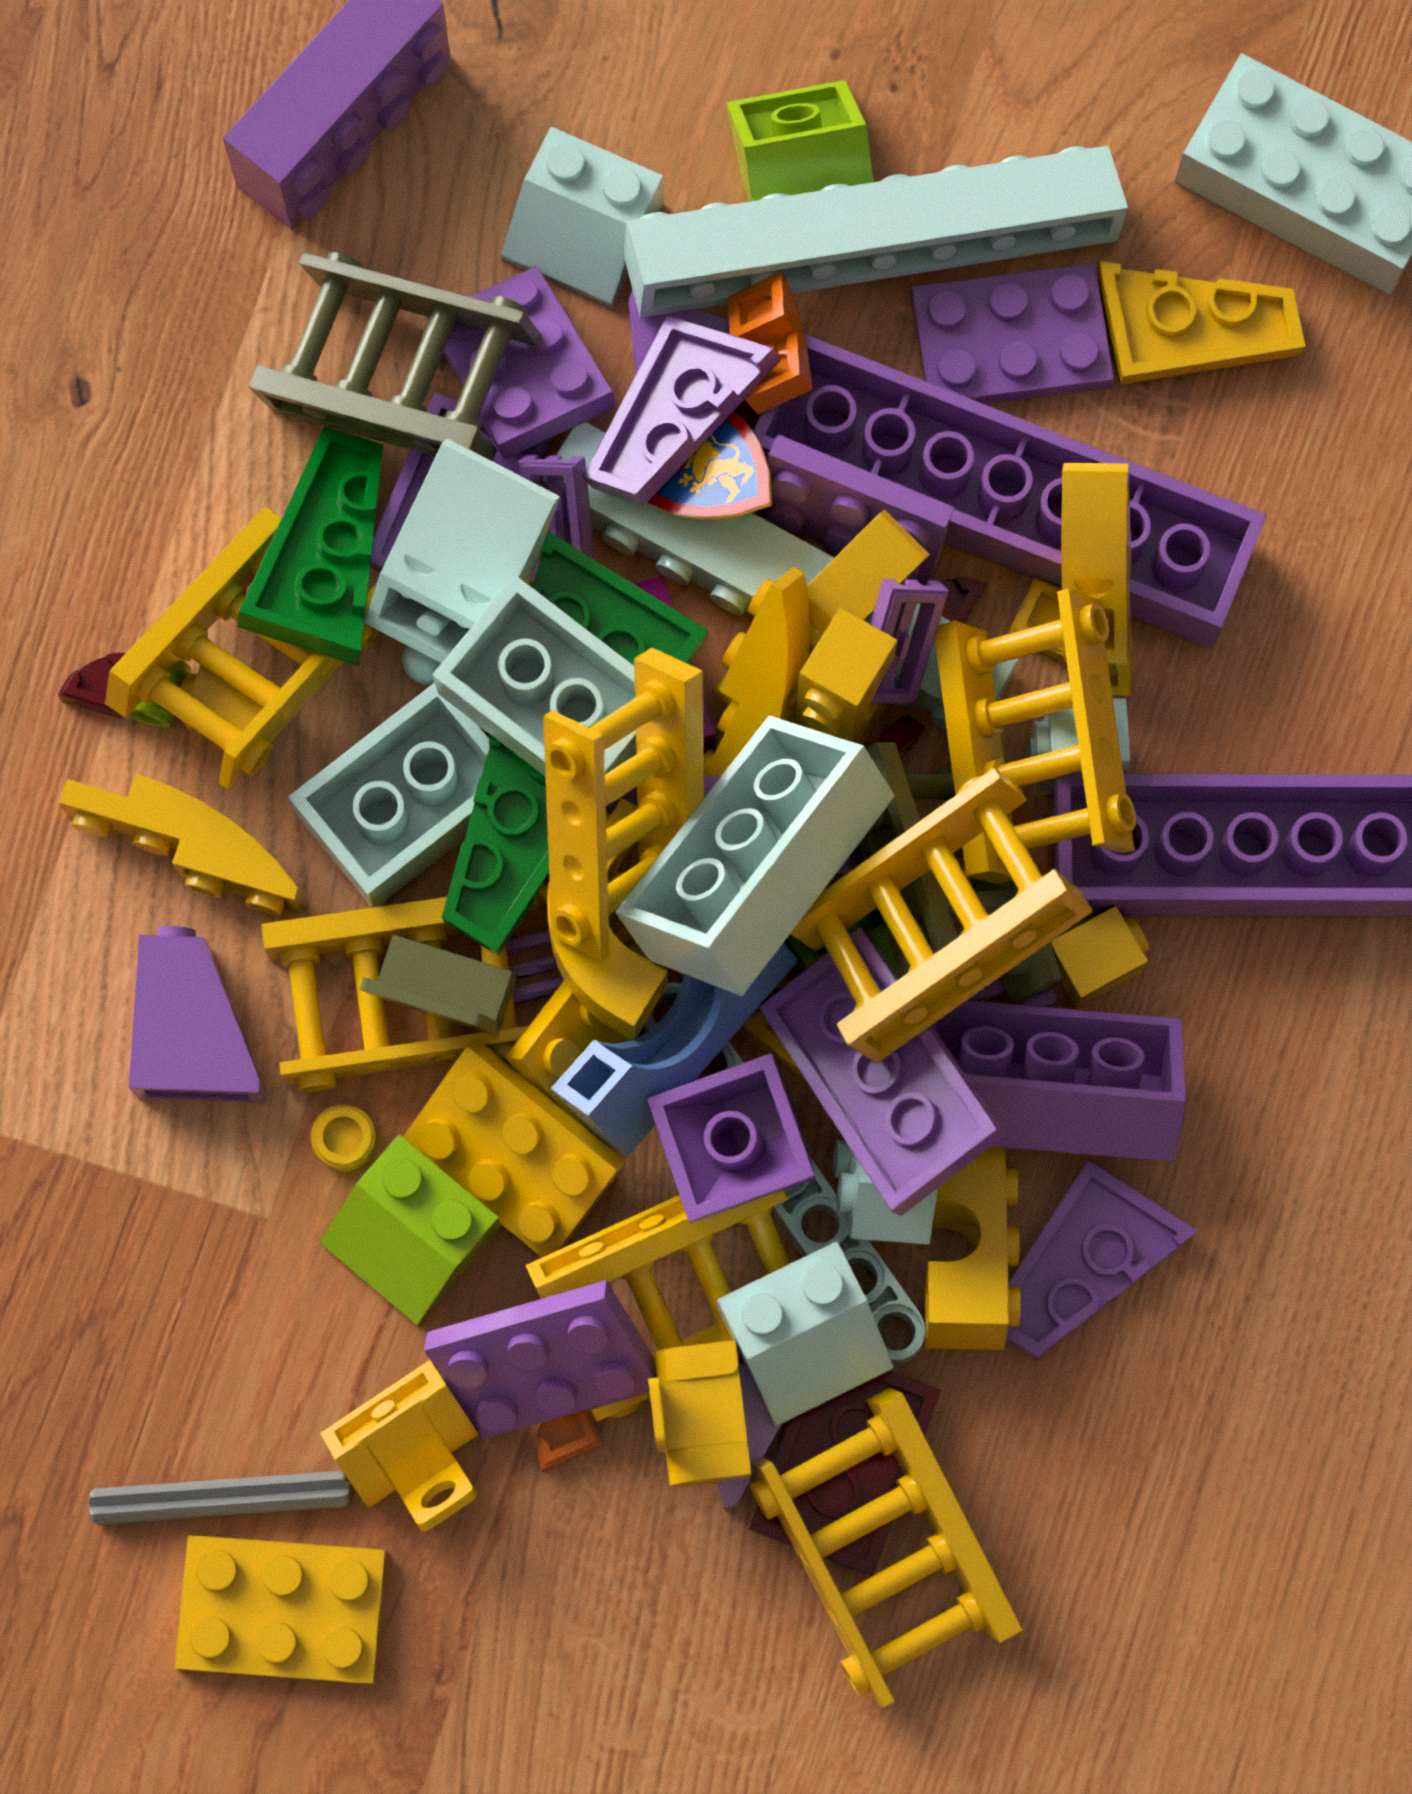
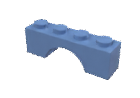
(613, 1080)

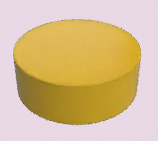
(343, 1137)

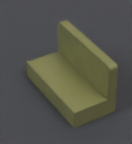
(443, 985)

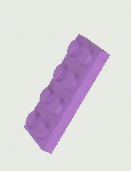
(904, 1118)

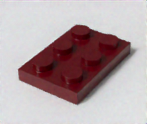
(821, 1430)

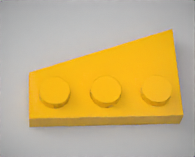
(1189, 326)
(563, 1033)

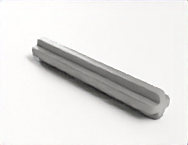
(219, 1497)

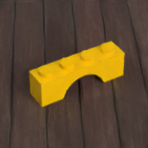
(843, 679)

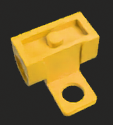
(700, 1414)
(406, 1446)

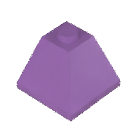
(732, 1138)

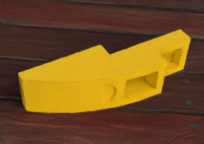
(1099, 554)
(857, 574)
(763, 666)
(208, 845)

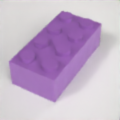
(336, 103)
(1073, 1077)

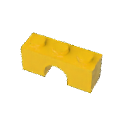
(970, 1297)

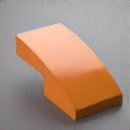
(771, 318)

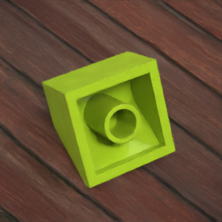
(800, 140)
(409, 1230)

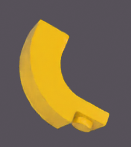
(623, 985)

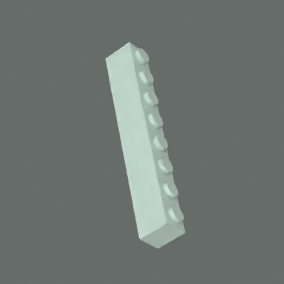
(875, 229)
(727, 557)

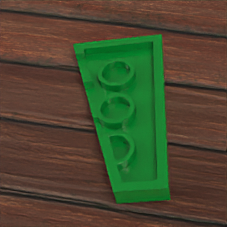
(320, 557)

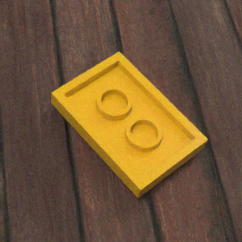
(514, 1149)
(281, 1609)

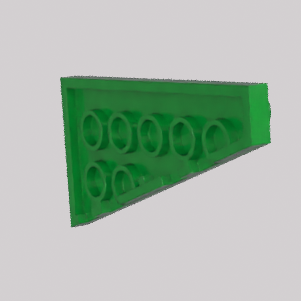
(506, 840)

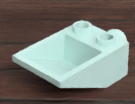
(456, 554)

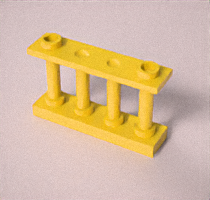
(183, 635)
(978, 719)
(668, 785)
(362, 938)
(968, 964)
(630, 1252)
(949, 1549)

